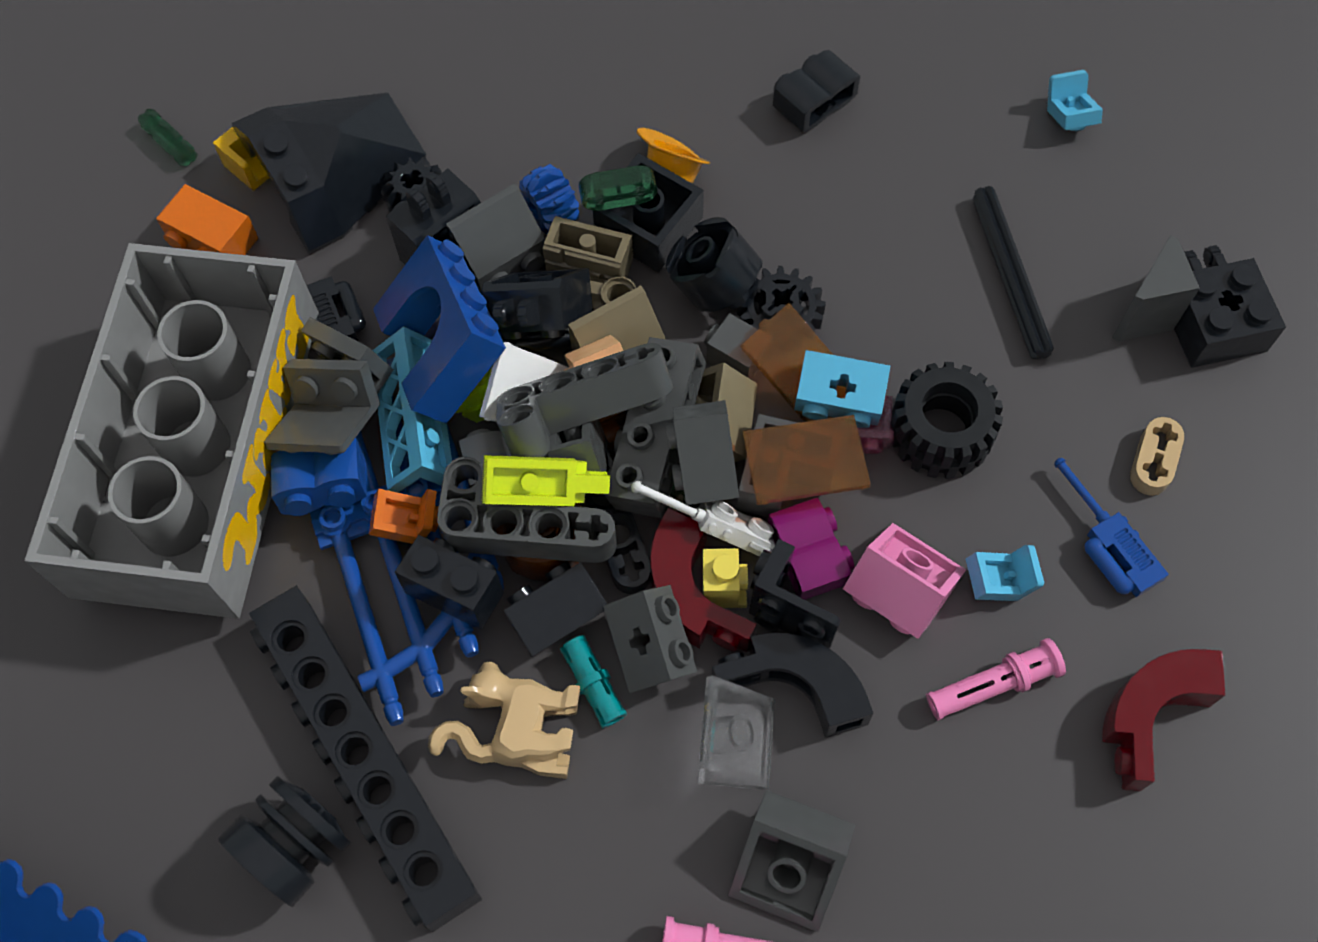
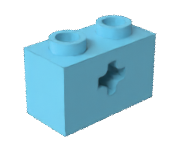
(863, 383)

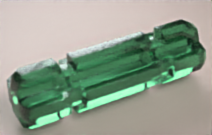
(167, 137)

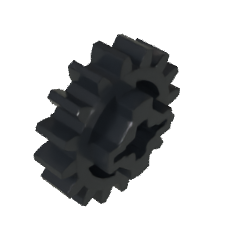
(779, 289)

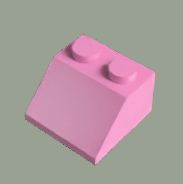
(903, 580)

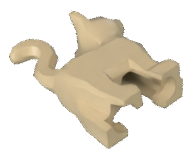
(519, 731)

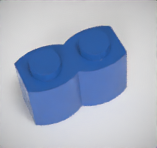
(315, 479)

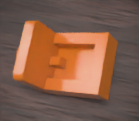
(403, 516)

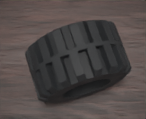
(952, 391)

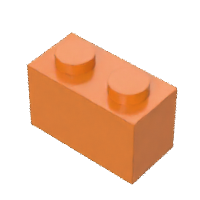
(205, 224)

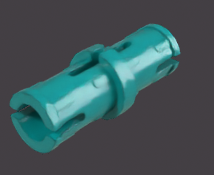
(593, 681)

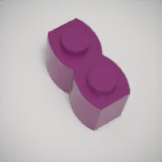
(818, 559)

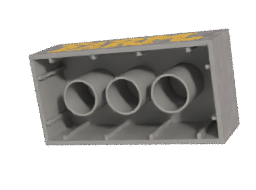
(166, 442)

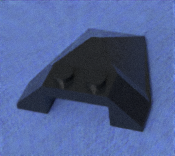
(329, 159)

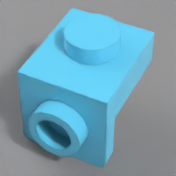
(1070, 102)
(1004, 574)

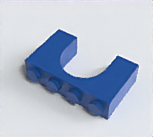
(466, 338)

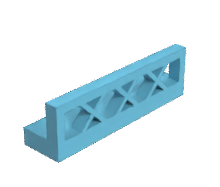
(421, 436)

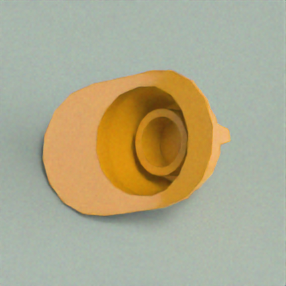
(671, 154)

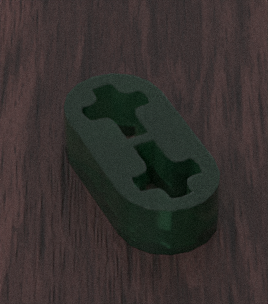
(617, 188)

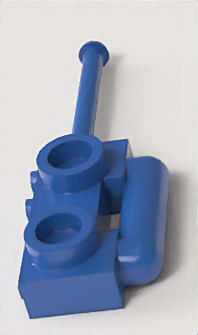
(1117, 537)

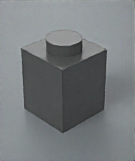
(724, 345)

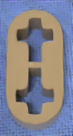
(1166, 458)

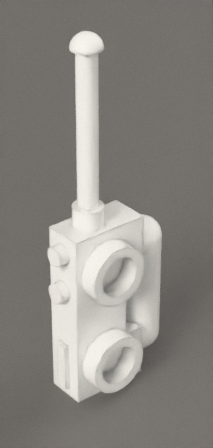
(720, 521)

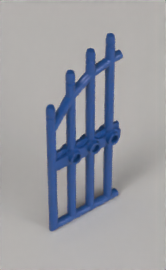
(336, 528)

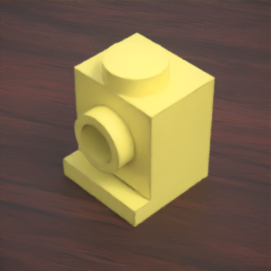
(724, 578)

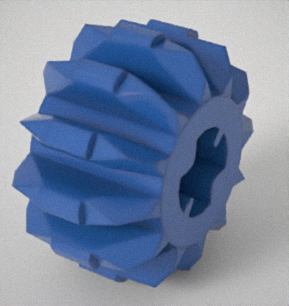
(549, 196)

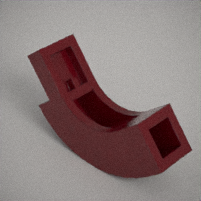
(673, 556)
(1175, 678)

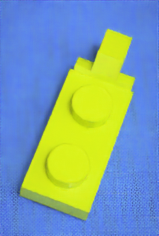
(539, 481)

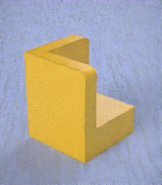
(238, 161)

